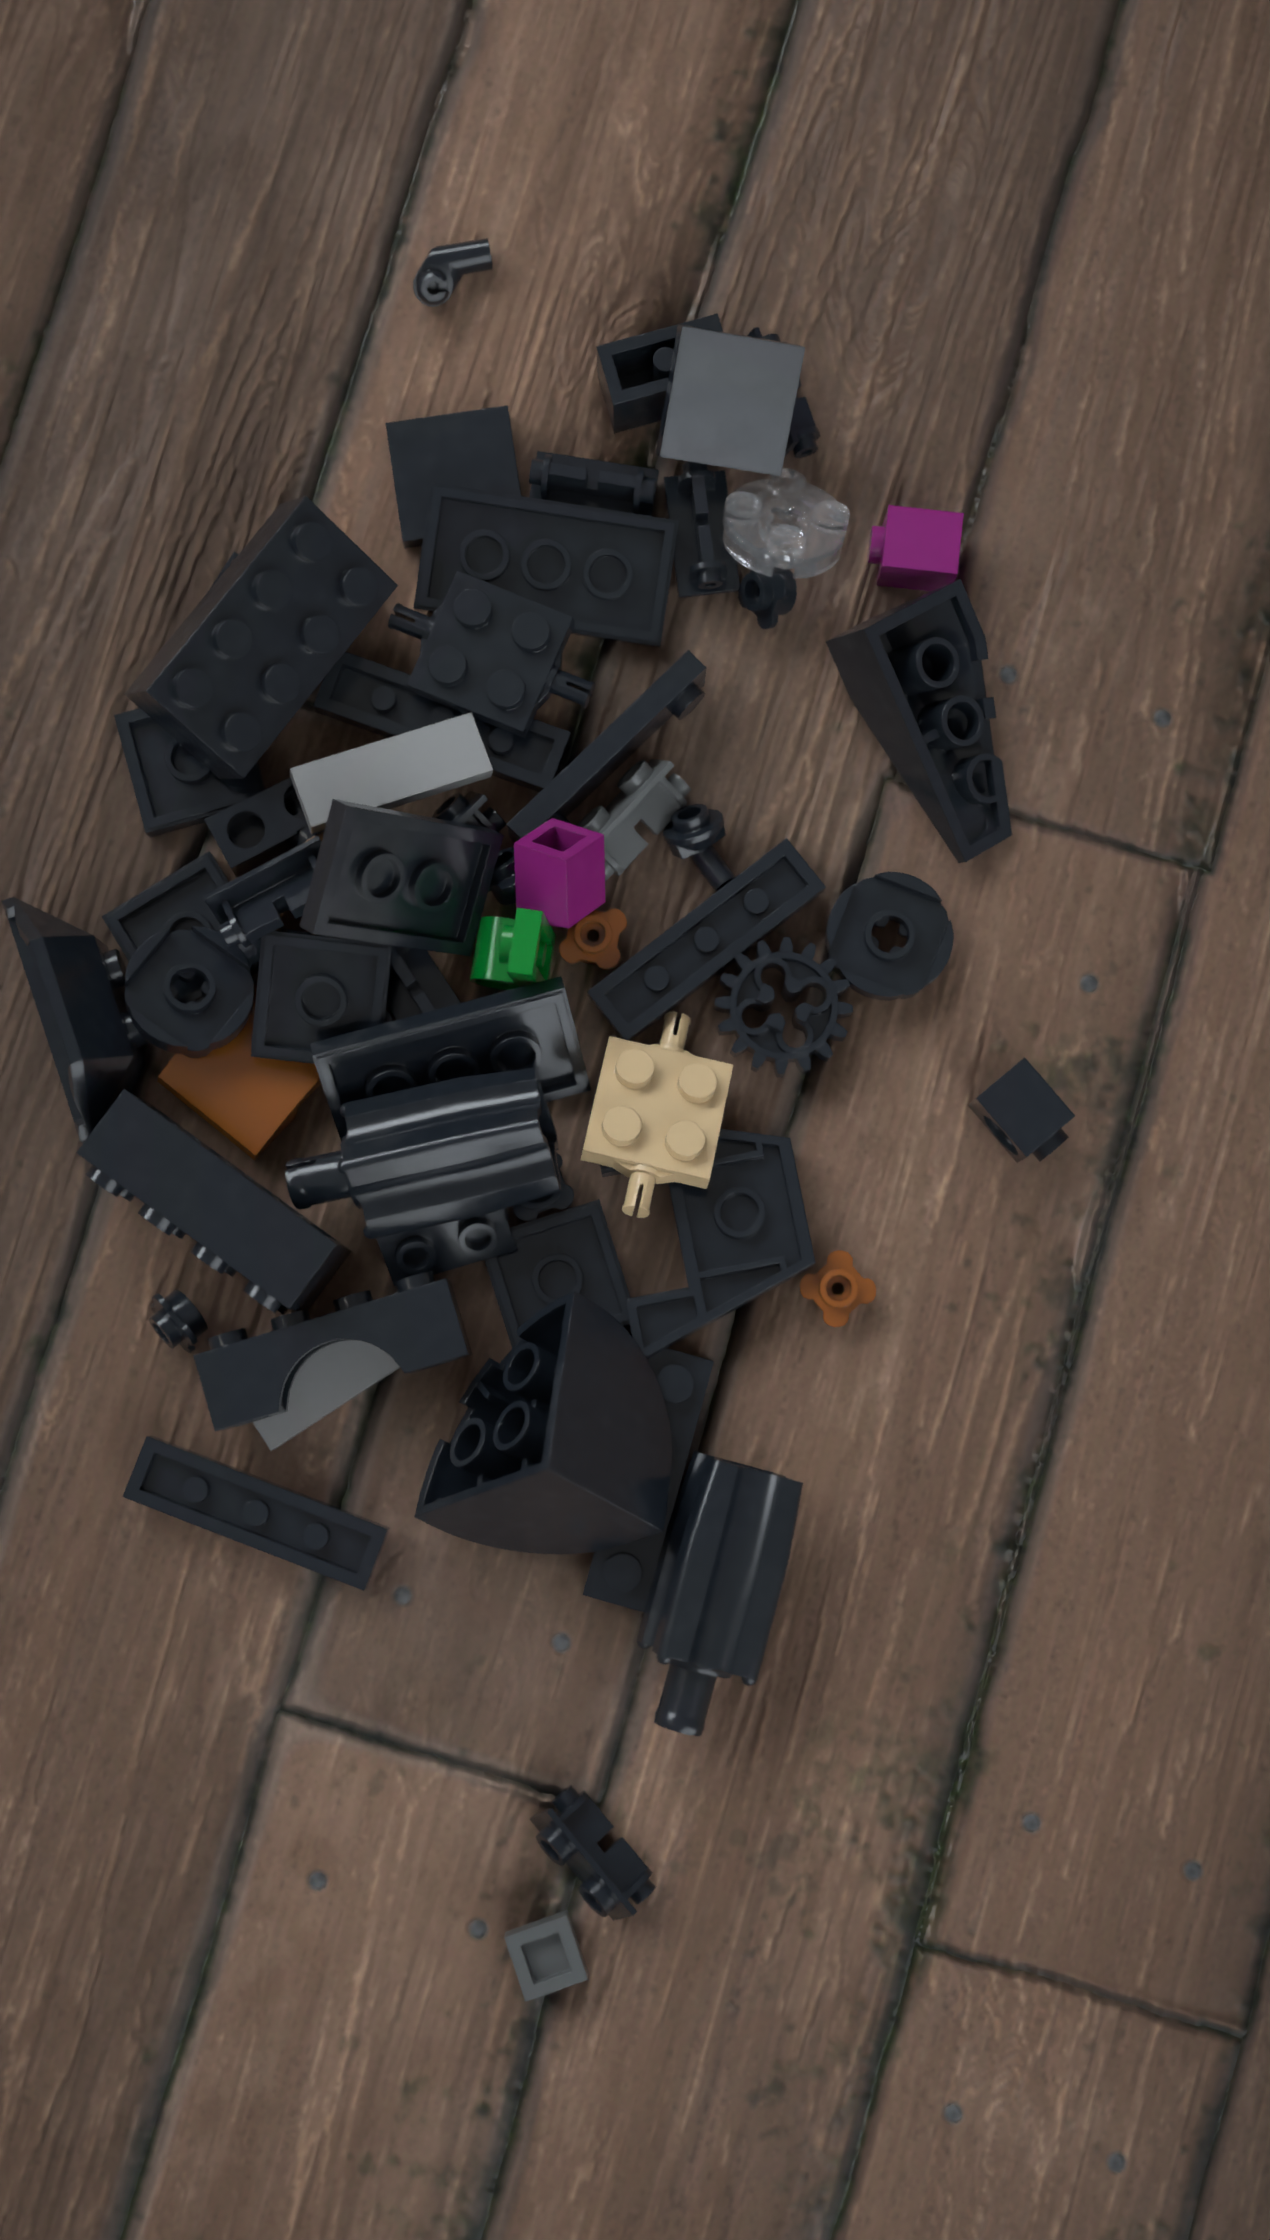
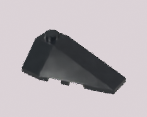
(926, 702)

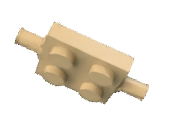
(657, 1113)

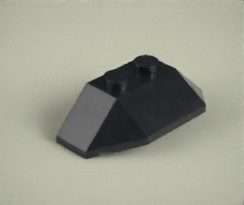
(81, 1010)

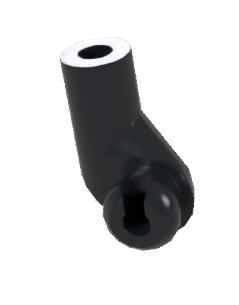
(445, 268)

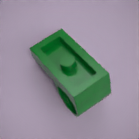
(513, 950)

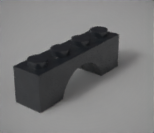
(254, 1375)

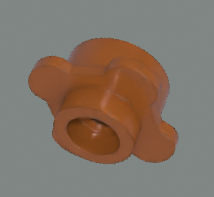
(604, 950)
(819, 1288)

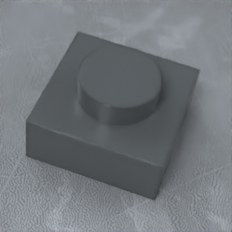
(546, 1955)

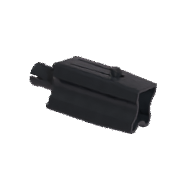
(437, 1153)
(717, 1583)

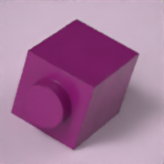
(916, 548)
(560, 872)

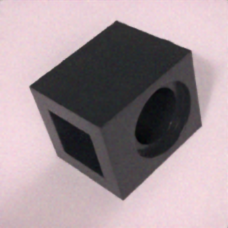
(1023, 1113)

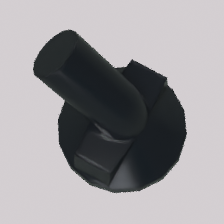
(693, 834)

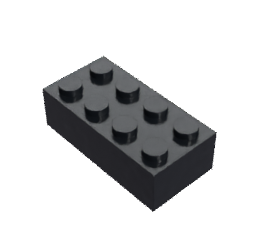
(262, 639)
(212, 1201)

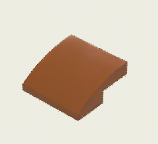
(241, 1094)

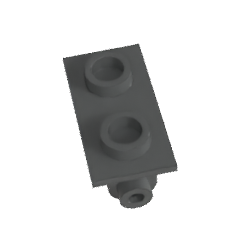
(643, 798)

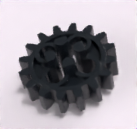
(816, 1022)

